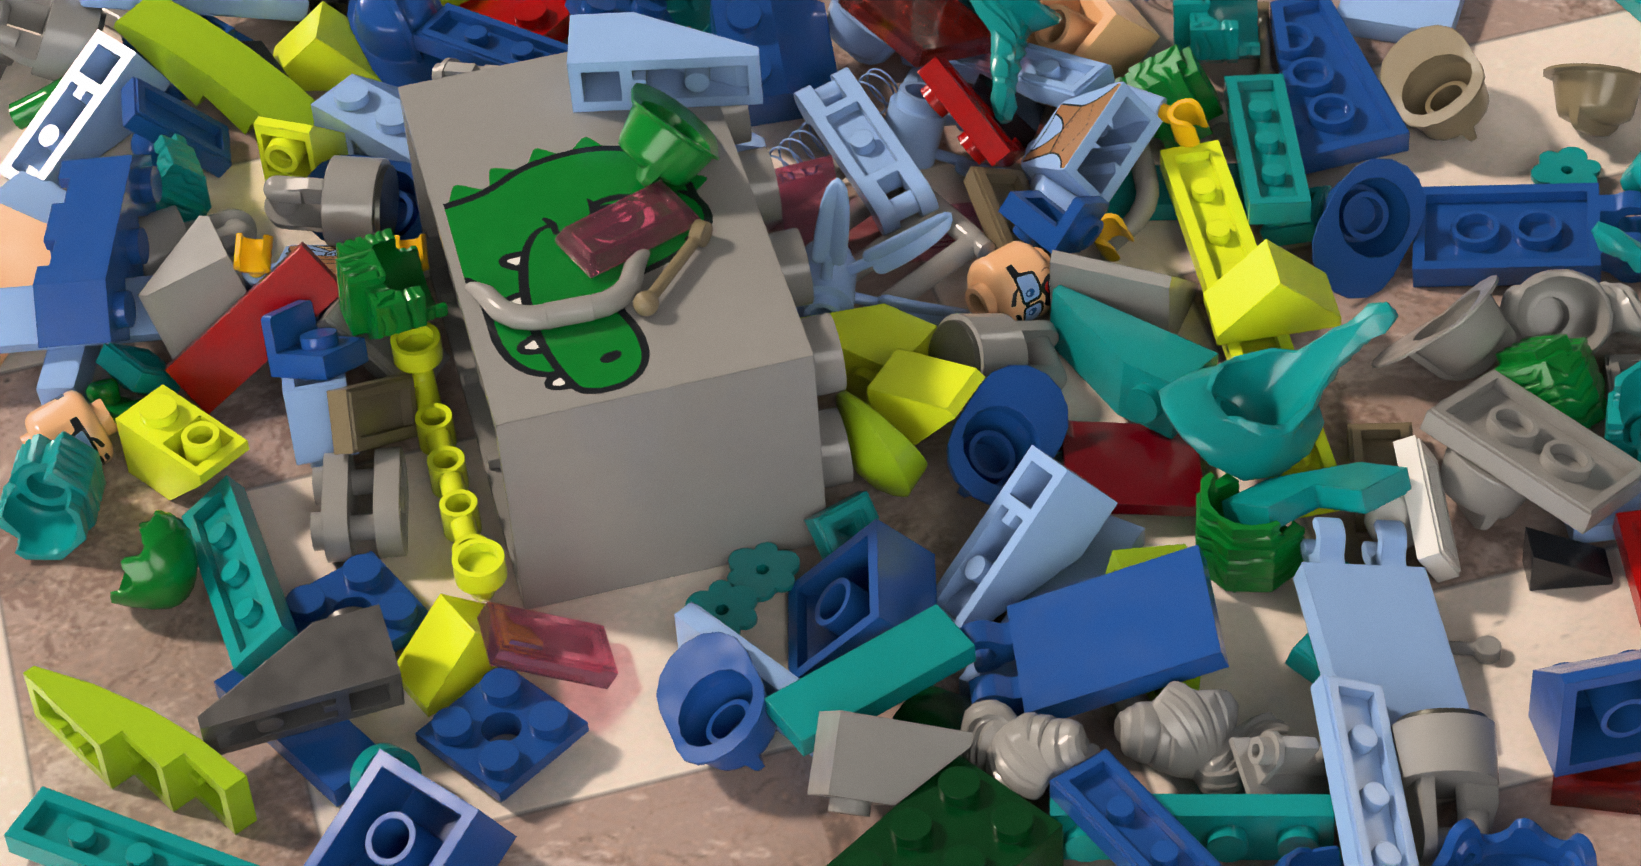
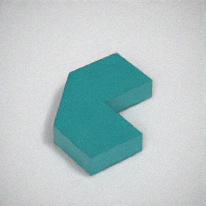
(1346, 487)

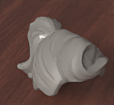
(1571, 305)
(1189, 735)
(1023, 749)

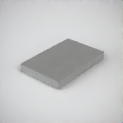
(1535, 450)

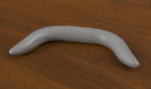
(1146, 197)
(564, 311)

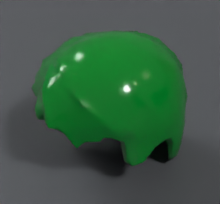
(163, 570)

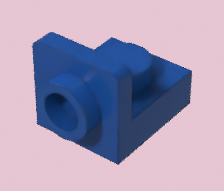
(303, 351)

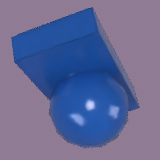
(153, 112)

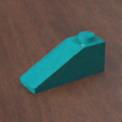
(1123, 356)

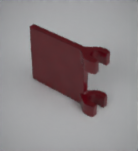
(1135, 467)

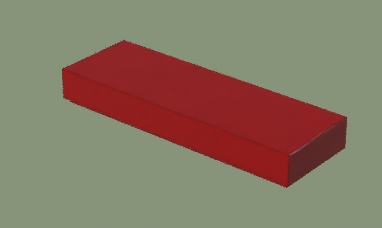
(235, 342)

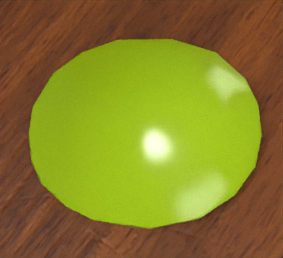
(879, 449)

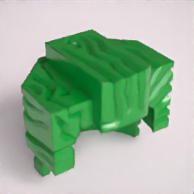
(1176, 76)
(383, 287)
(1559, 373)
(1243, 554)

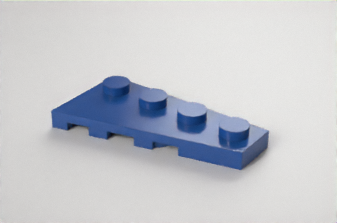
(1331, 88)

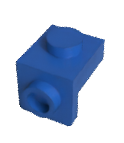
(1050, 227)

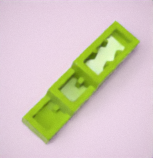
(213, 65)
(129, 739)

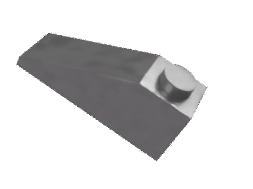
(317, 679)

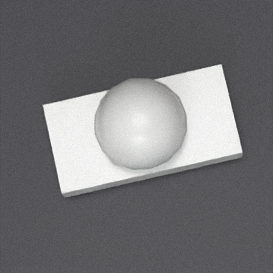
(1422, 511)

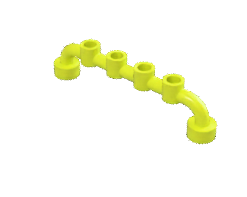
(476, 561)

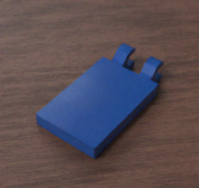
(1519, 232)
(1103, 638)

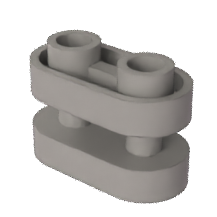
(337, 491)

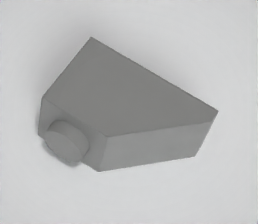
(877, 759)

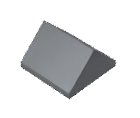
(191, 287)
(1138, 292)

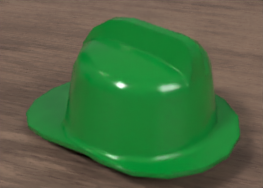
(665, 138)

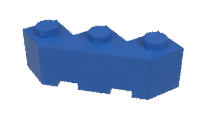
(93, 249)

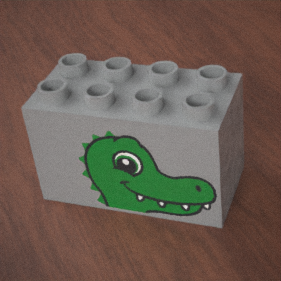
(626, 436)

